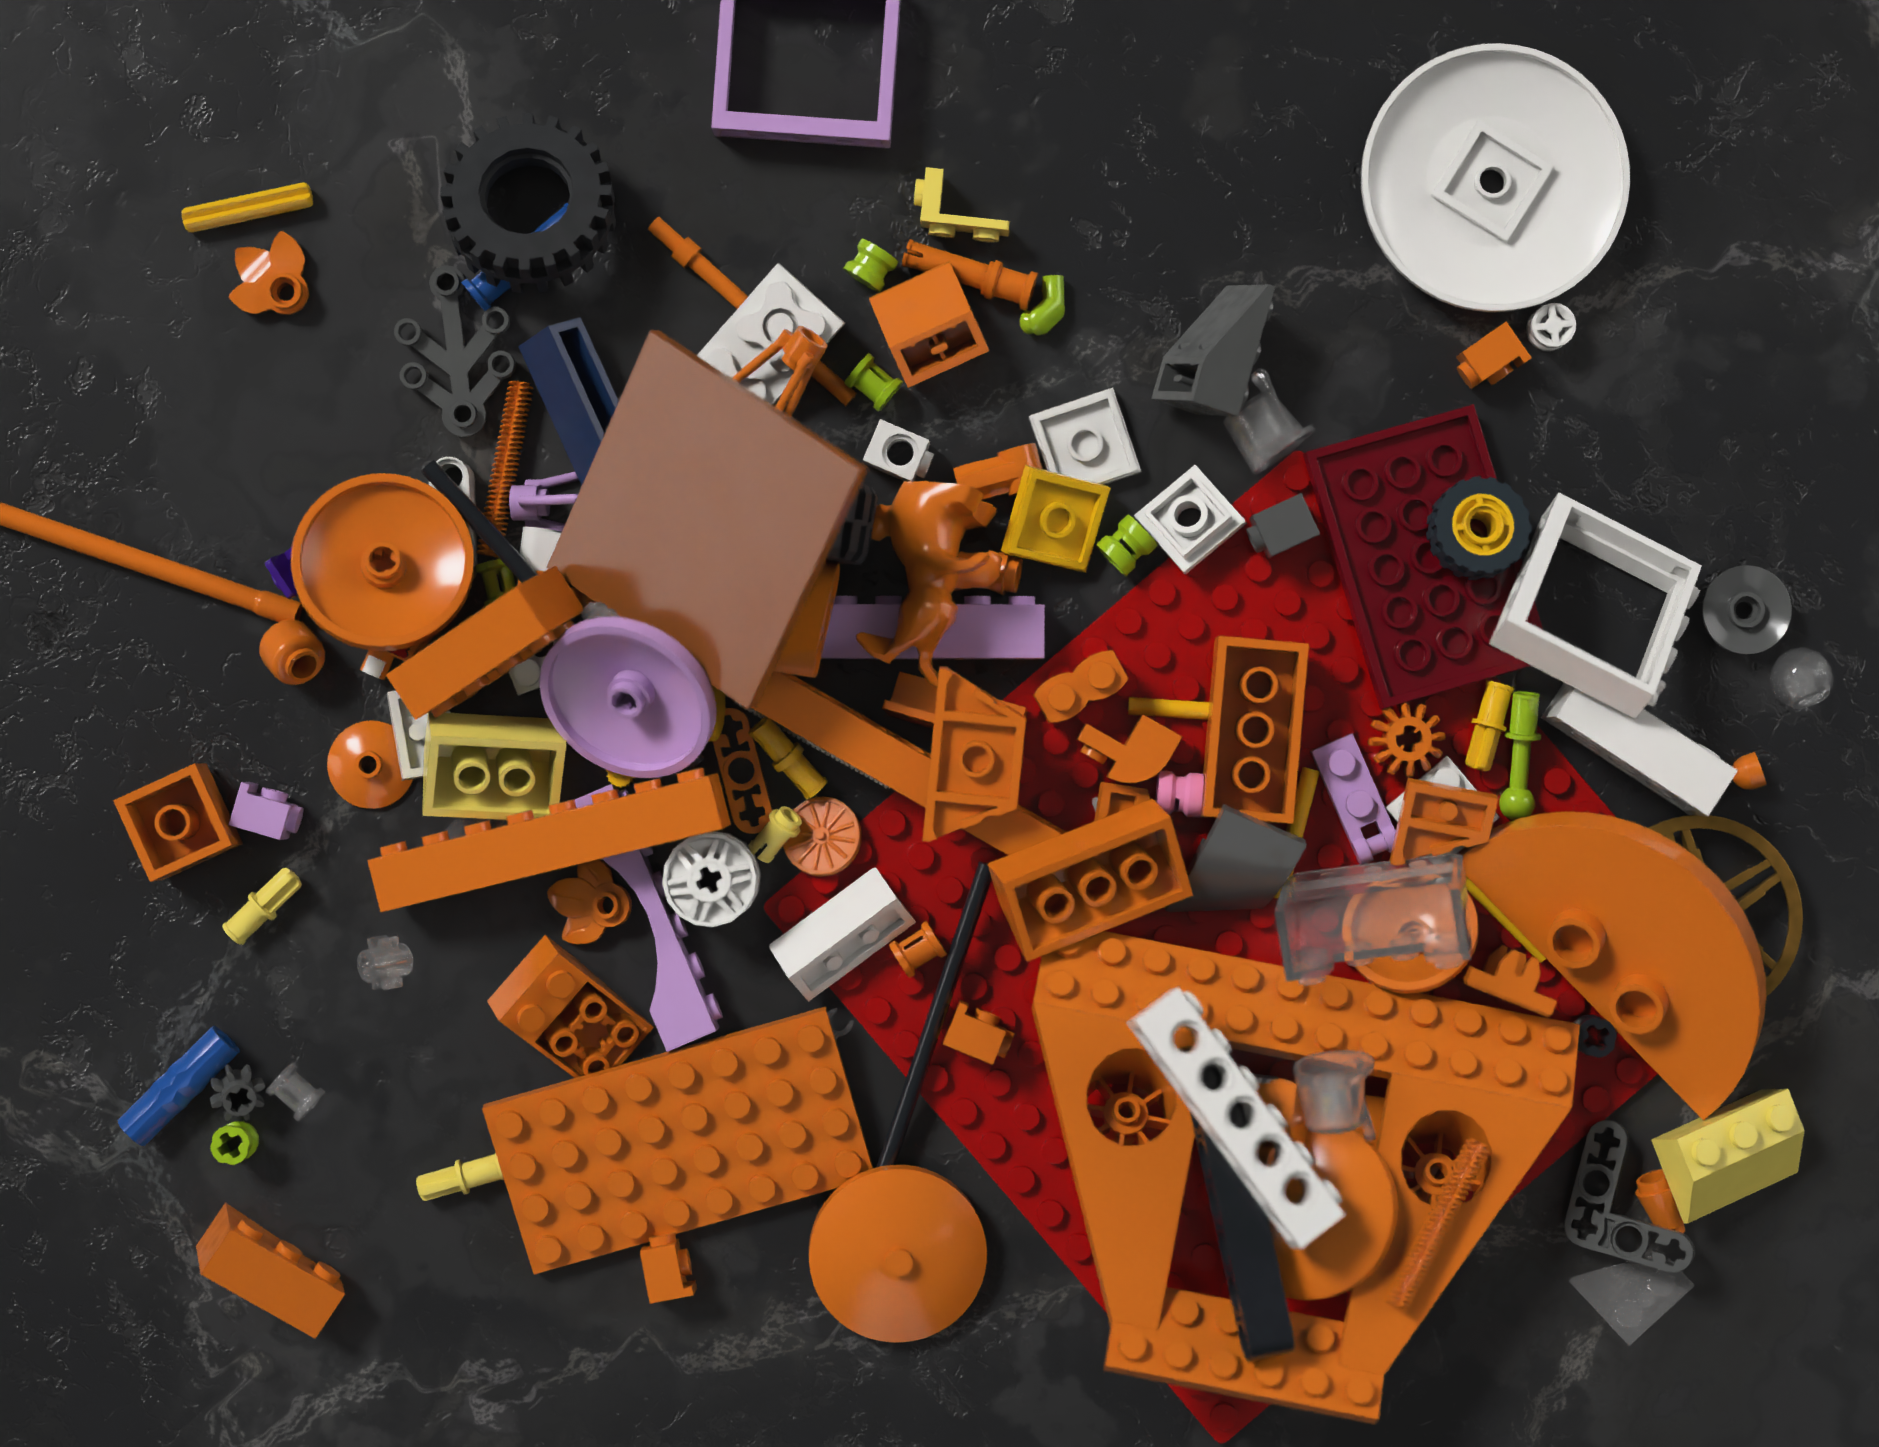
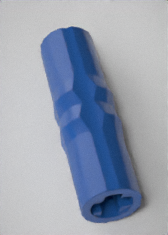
(178, 1086)

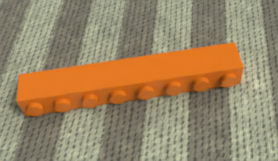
(549, 841)

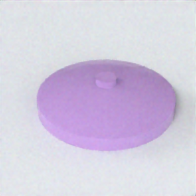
(628, 697)

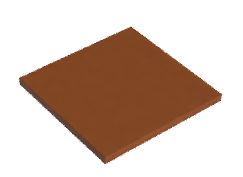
(706, 516)

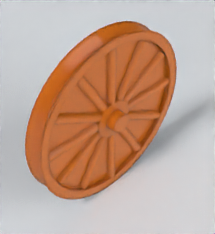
(826, 839)

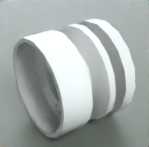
(735, 890)

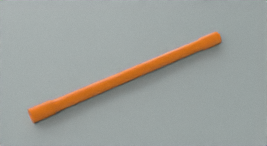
(261, 602)

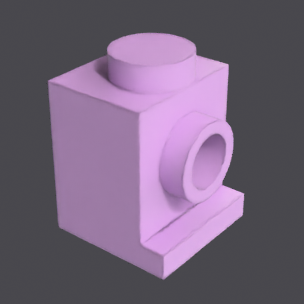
(265, 812)

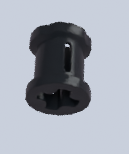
(1605, 1037)

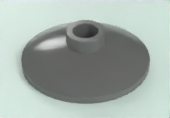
(1768, 606)

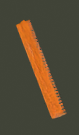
(506, 459)
(1437, 1224)

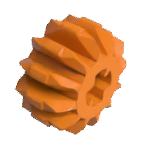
(1416, 750)

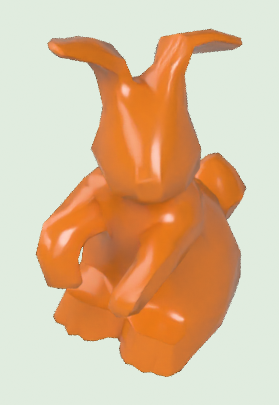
(926, 535)

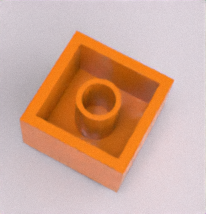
(177, 822)

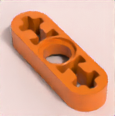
(759, 800)

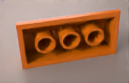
(1091, 879)

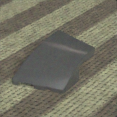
(1239, 864)

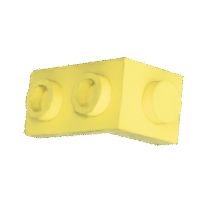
(929, 195)

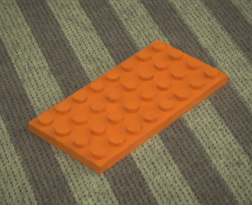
(678, 1140)

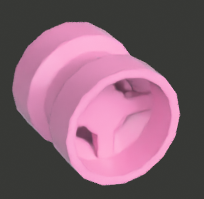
(1180, 793)

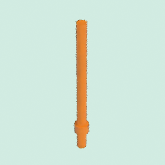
(688, 253)

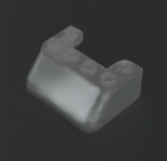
(1372, 914)

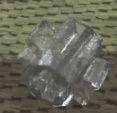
(385, 962)

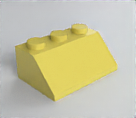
(491, 766)
(1731, 1152)

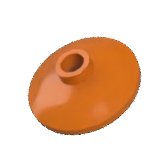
(346, 774)

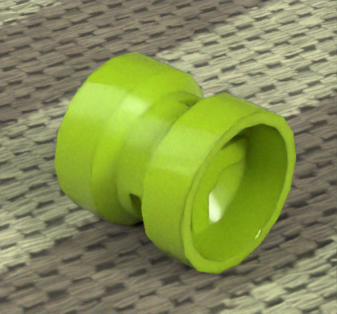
(1134, 538)

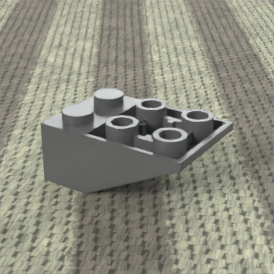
(1215, 356)

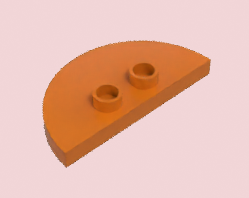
(1638, 937)

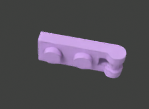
(1354, 796)

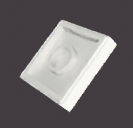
(1086, 439)

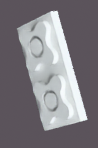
(773, 306)

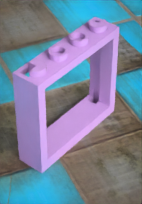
(802, 128)

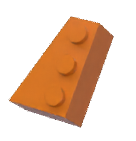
(268, 1271)

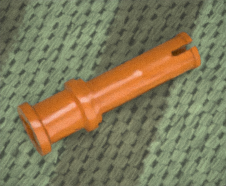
(991, 279)

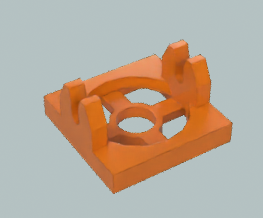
(1509, 979)

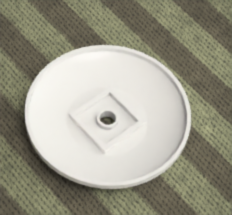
(1505, 114)

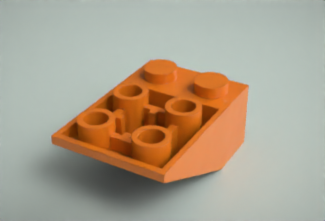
(567, 1012)

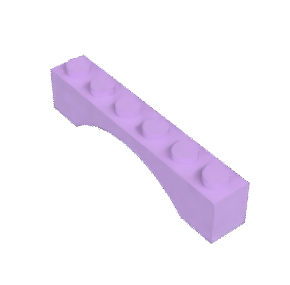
(679, 1001)

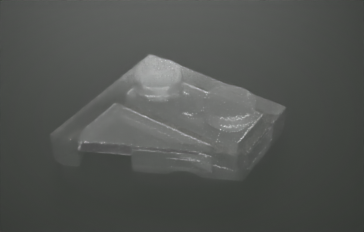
(1631, 1295)

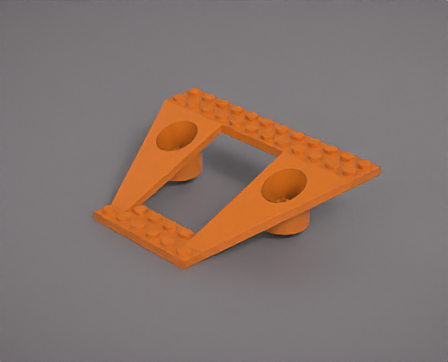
(1450, 1076)

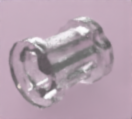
(295, 1092)

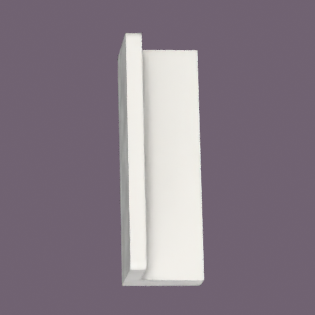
(841, 934)

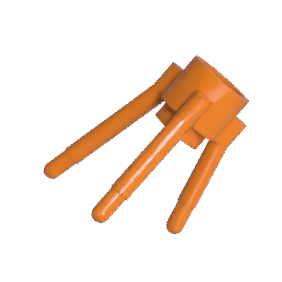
(802, 353)

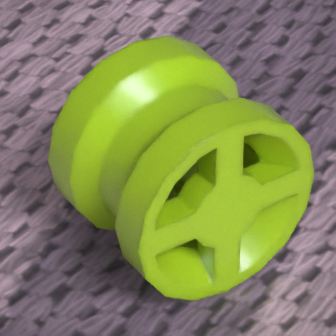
(870, 265)

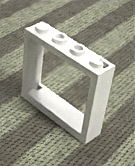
(1627, 551)

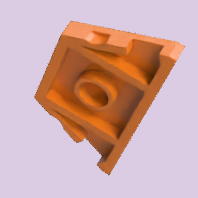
(972, 757)

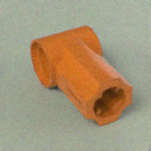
(1001, 473)

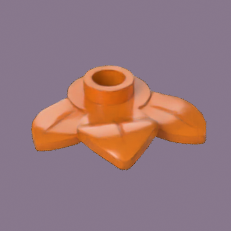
(267, 273)
(583, 900)

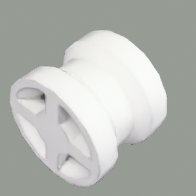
(1560, 325)

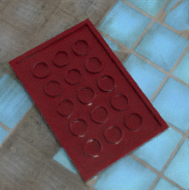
(1411, 615)

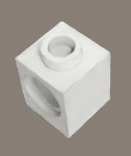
(889, 434)

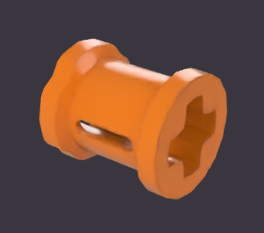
(917, 949)

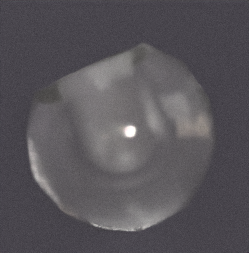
(1801, 678)

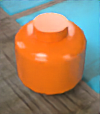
(292, 652)

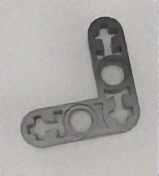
(1609, 1222)

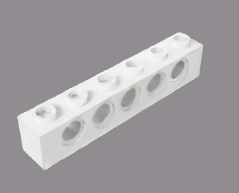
(1320, 1200)

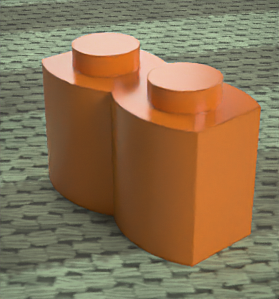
(1090, 681)

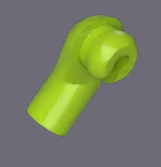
(1049, 310)

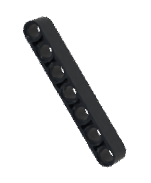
(1244, 1245)

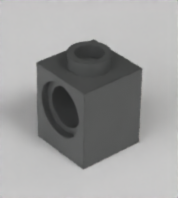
(1282, 526)

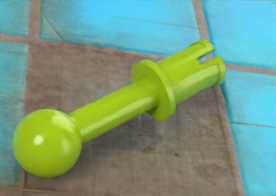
(1517, 799)

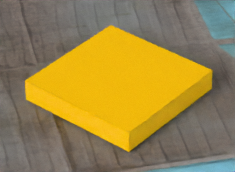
(1055, 519)

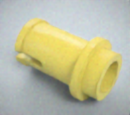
(782, 825)

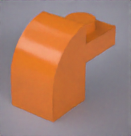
(1139, 758)

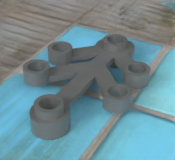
(457, 359)

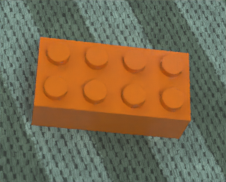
(487, 645)
(1254, 727)

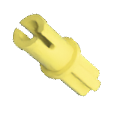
(262, 906)
(459, 1177)

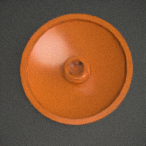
(382, 562)
(1360, 1239)
(897, 1253)

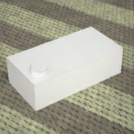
(1644, 750)

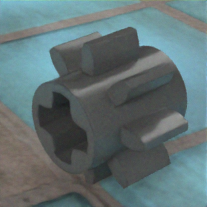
(242, 1102)

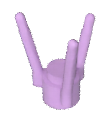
(533, 501)

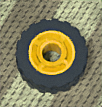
(1500, 512)

